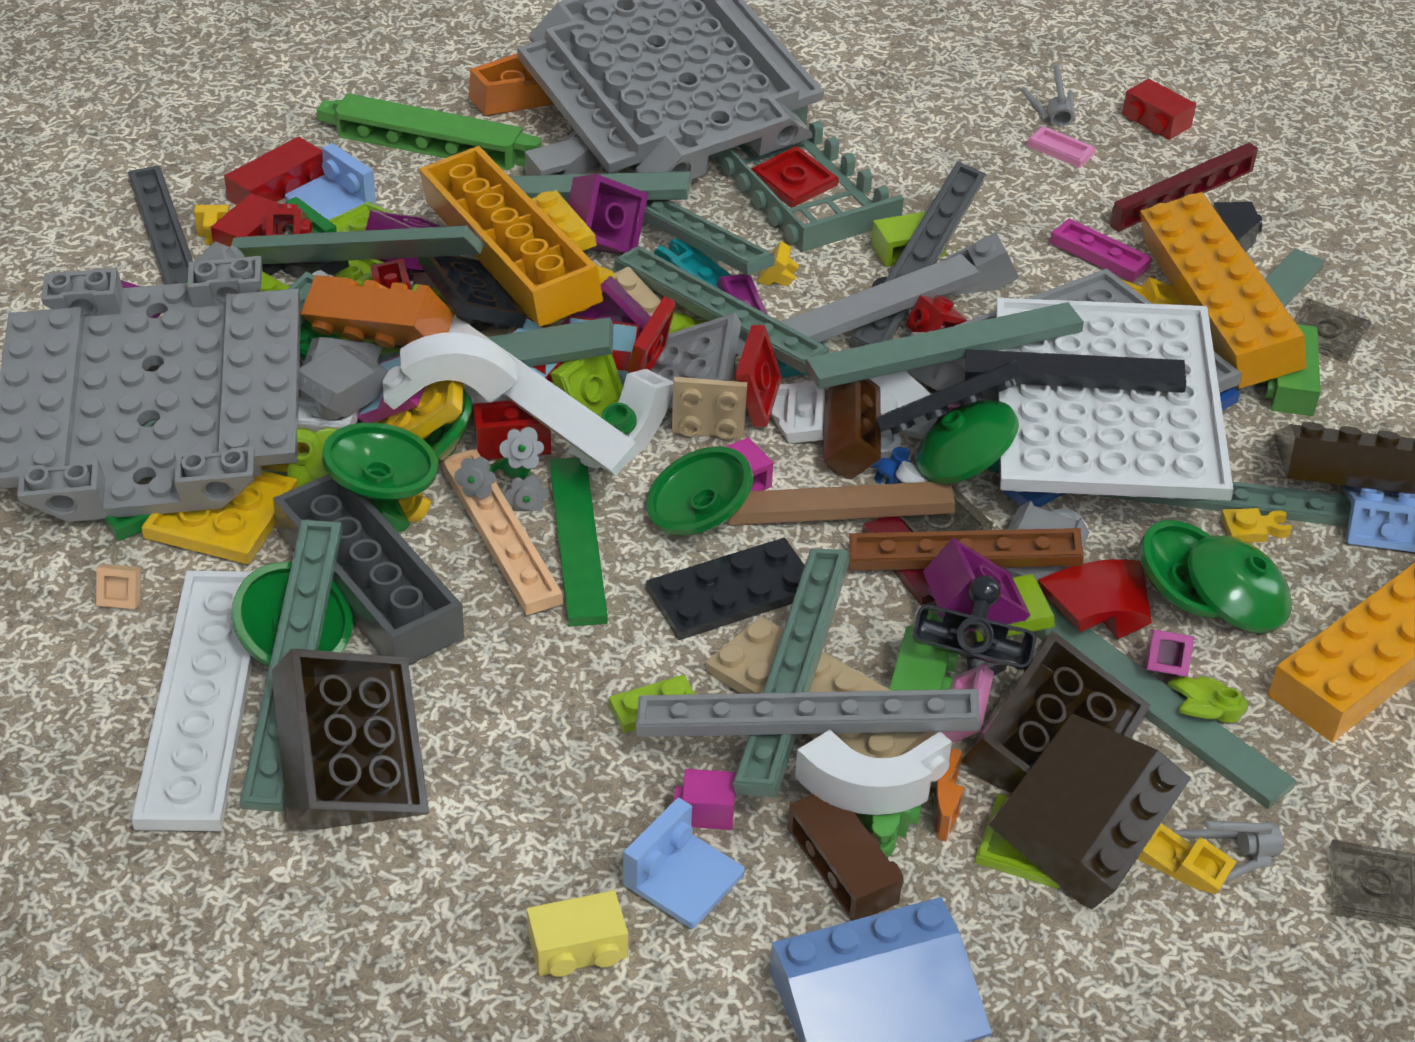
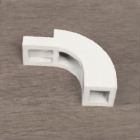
(453, 358)
(649, 398)
(870, 783)

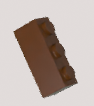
(851, 427)
(845, 857)

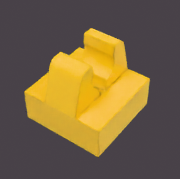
(206, 216)
(783, 267)

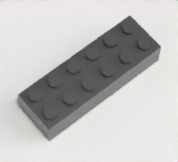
(383, 579)

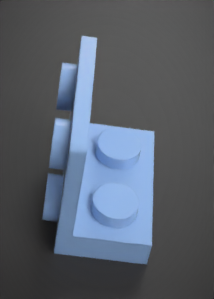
(343, 186)
(1381, 518)
(678, 868)

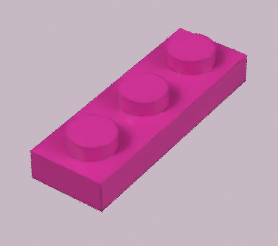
(1100, 250)

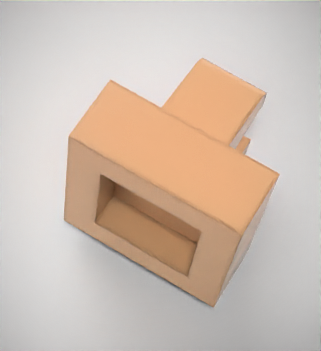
(118, 586)

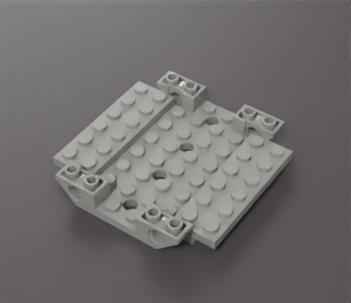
(631, 95)
(82, 391)

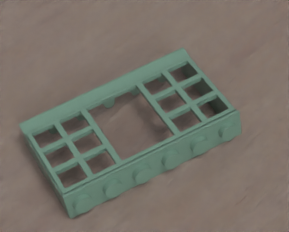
(821, 231)

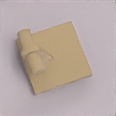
(709, 406)

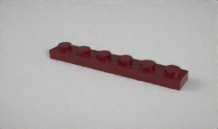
(1192, 181)

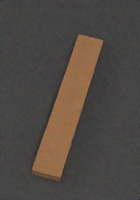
(845, 503)

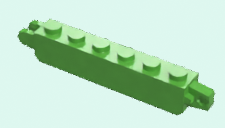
(425, 129)
(916, 669)

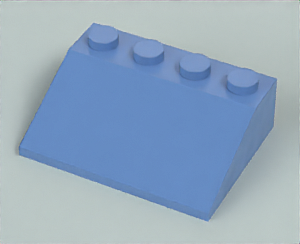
(881, 980)

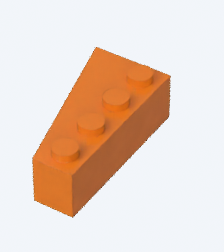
(505, 87)
(375, 311)

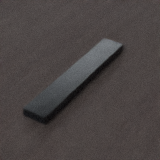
(1084, 370)

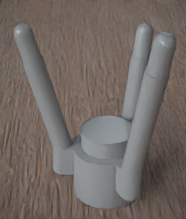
(1059, 110)
(1253, 839)

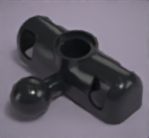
(949, 634)

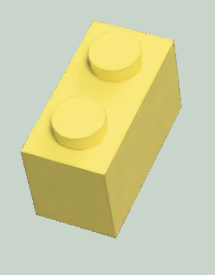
(577, 933)

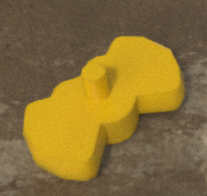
(415, 507)

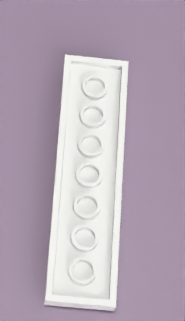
(196, 712)

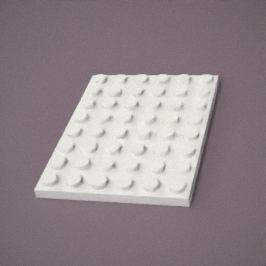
(1120, 437)

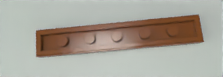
(1001, 547)

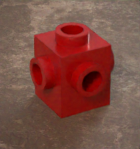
(284, 216)
(933, 314)

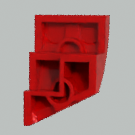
(1101, 592)

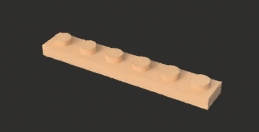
(507, 542)

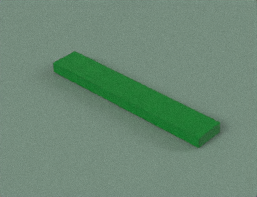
(578, 543)

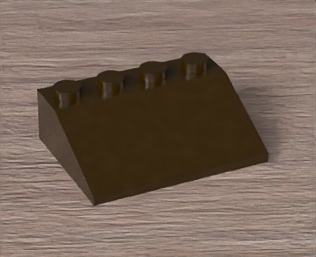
(1347, 457)
(1039, 702)
(347, 739)
(1089, 807)

